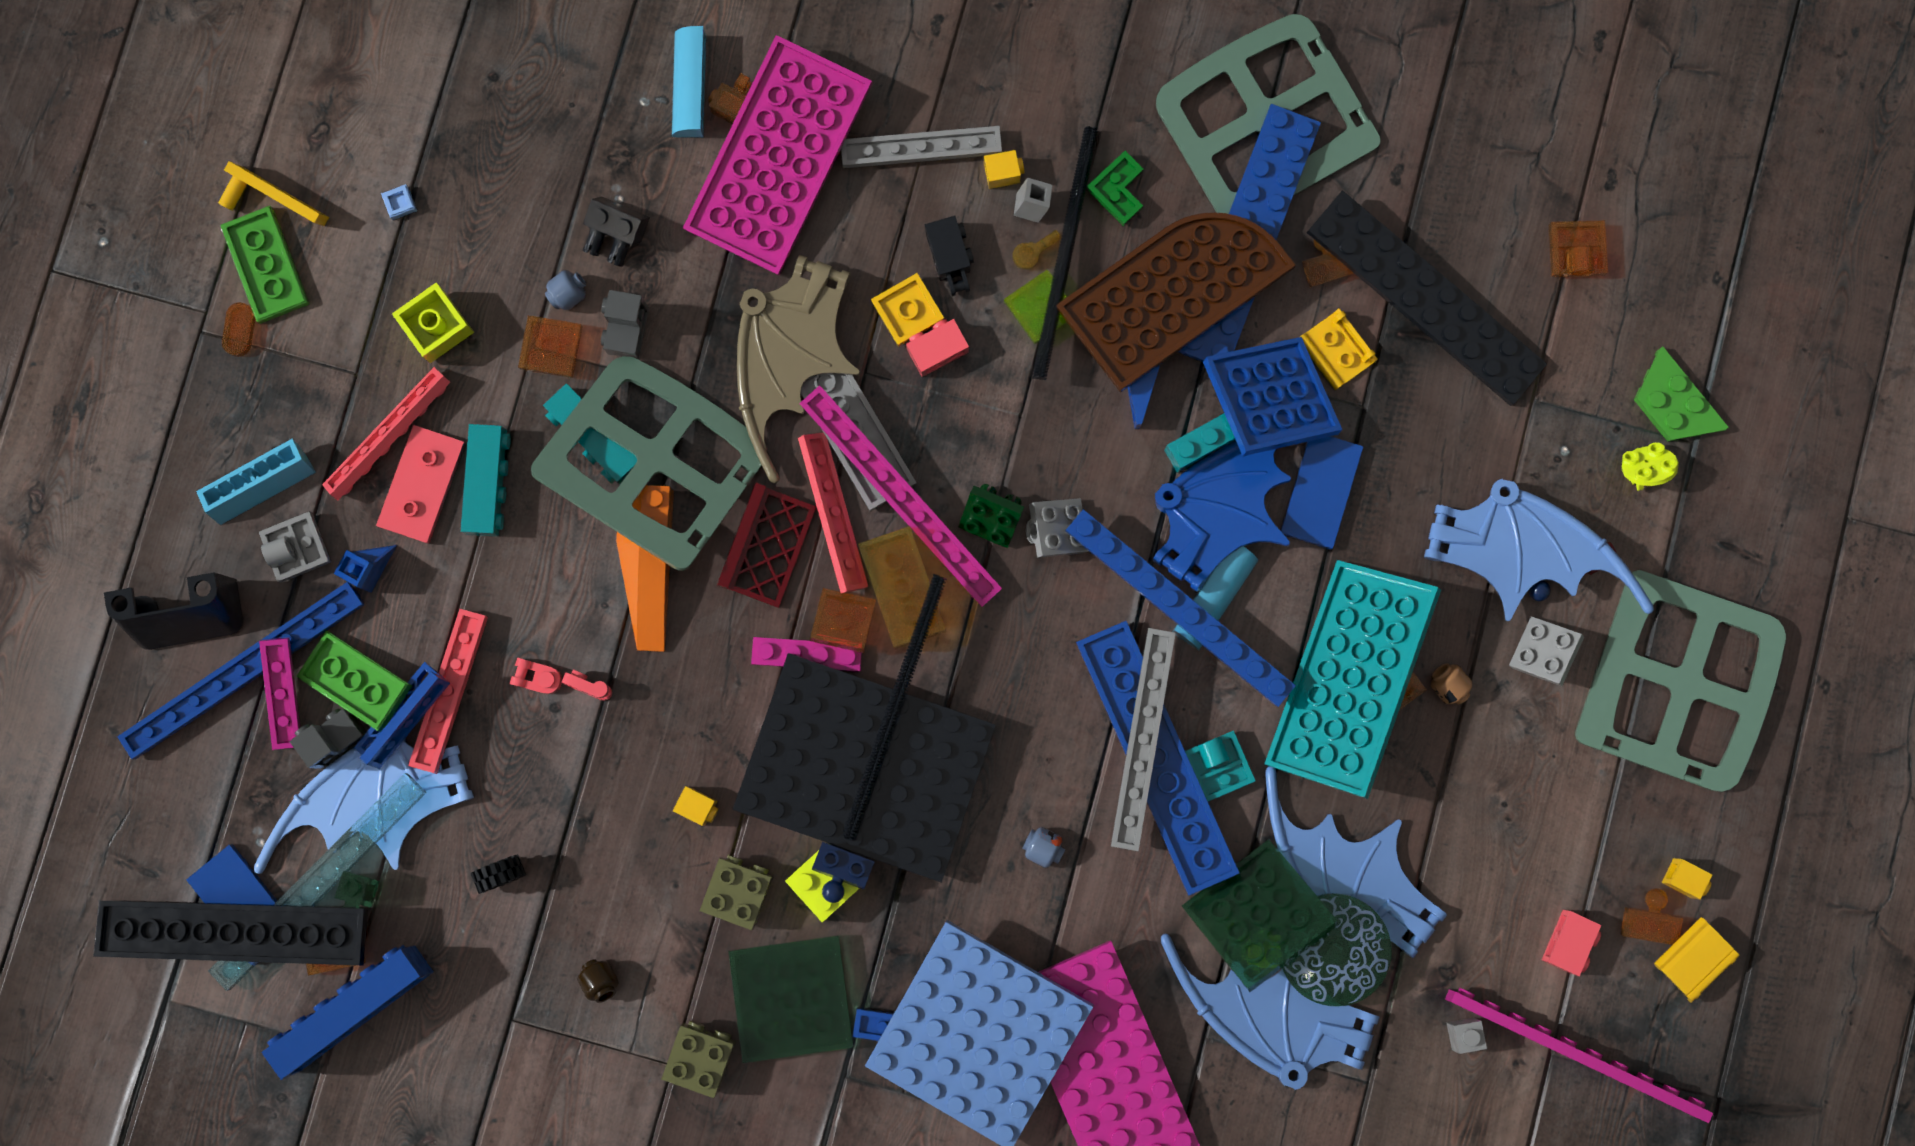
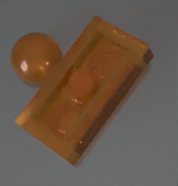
(1324, 268)
(1652, 924)

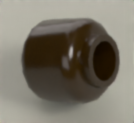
(598, 981)

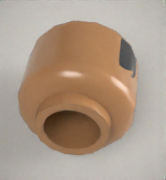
(1451, 684)

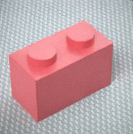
(937, 346)
(1572, 943)

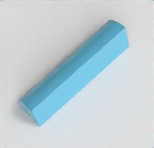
(689, 82)
(255, 482)
(1221, 587)

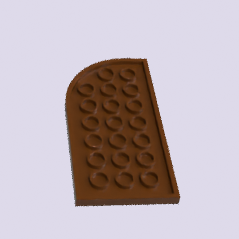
(1172, 291)

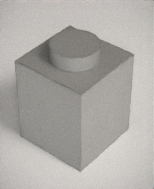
(1033, 200)
(1466, 1035)

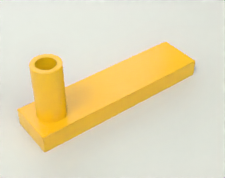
(243, 176)

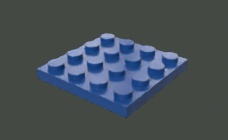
(1272, 396)

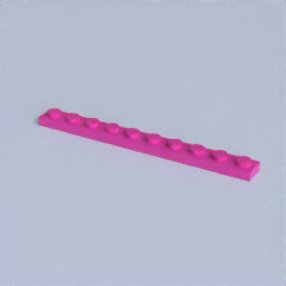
(900, 496)
(1588, 1058)

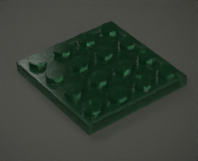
(1260, 916)
(790, 999)

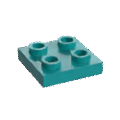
(1220, 765)

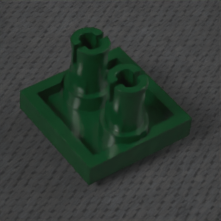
(991, 515)

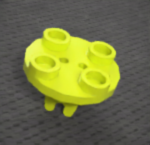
(1649, 465)

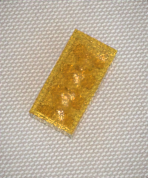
(899, 584)

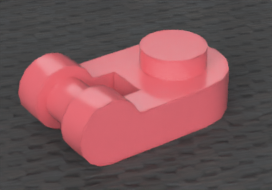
(545, 680)
(578, 682)

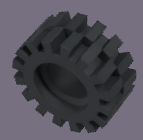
(498, 874)

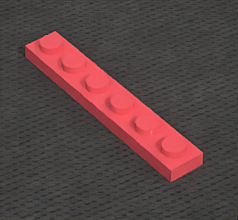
(383, 436)
(833, 512)
(456, 670)

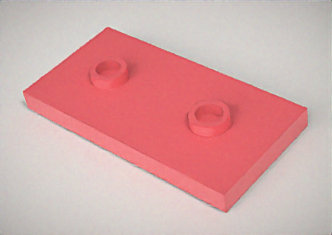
(421, 484)

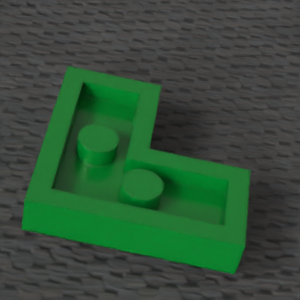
(1111, 190)

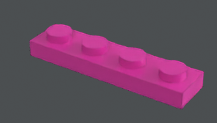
(774, 653)
(280, 691)

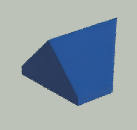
(364, 566)

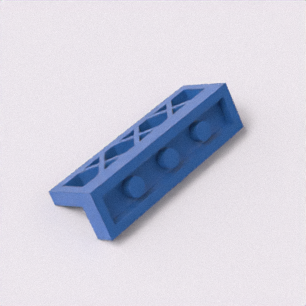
(404, 719)

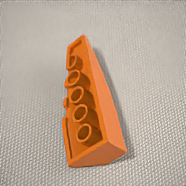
(646, 575)

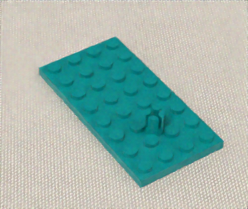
(1352, 678)

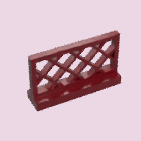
(743, 538)

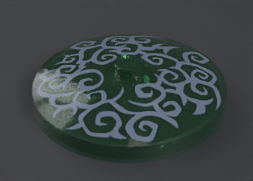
(1348, 959)

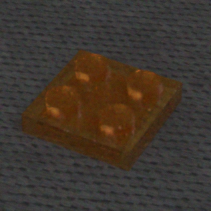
(550, 346)
(843, 620)

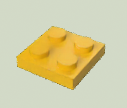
(907, 309)

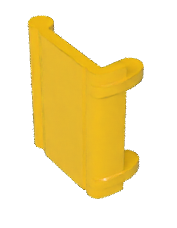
(1338, 349)
(1696, 959)

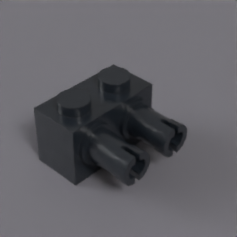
(616, 220)

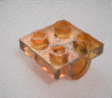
(1578, 248)

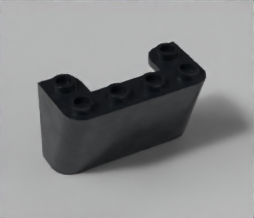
(204, 619)

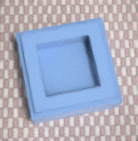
(399, 202)

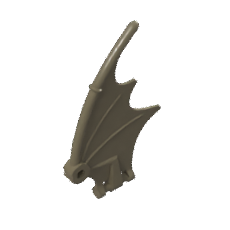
(785, 344)

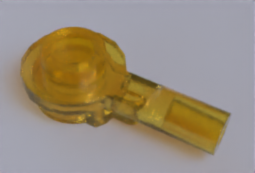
(1027, 254)

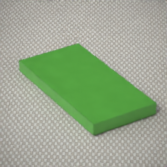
(264, 264)
(354, 681)

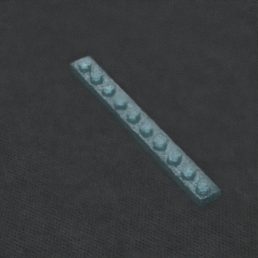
(338, 858)

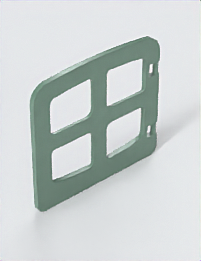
(1231, 59)
(652, 457)
(1684, 682)

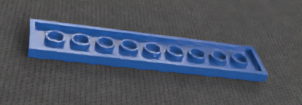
(1264, 200)
(1174, 789)

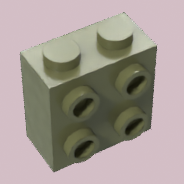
(737, 892)
(699, 1059)

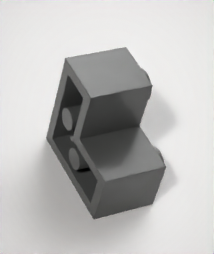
(626, 323)
(327, 742)

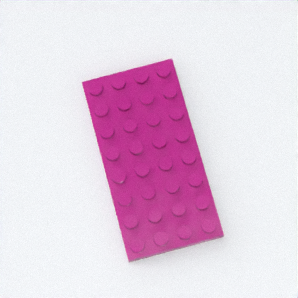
(777, 155)
(1113, 1073)

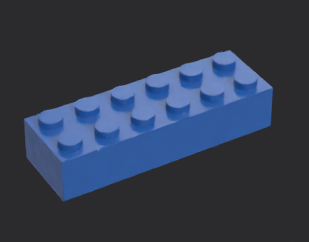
(347, 1012)

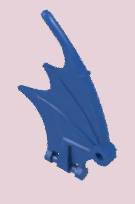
(1217, 511)

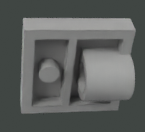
(1049, 524)
(294, 547)
(1546, 651)

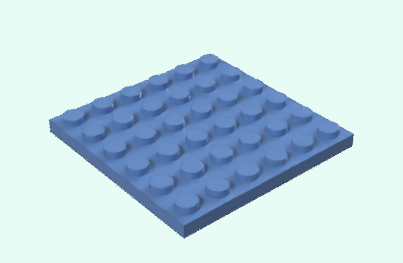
(979, 1035)

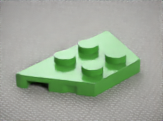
(1675, 402)

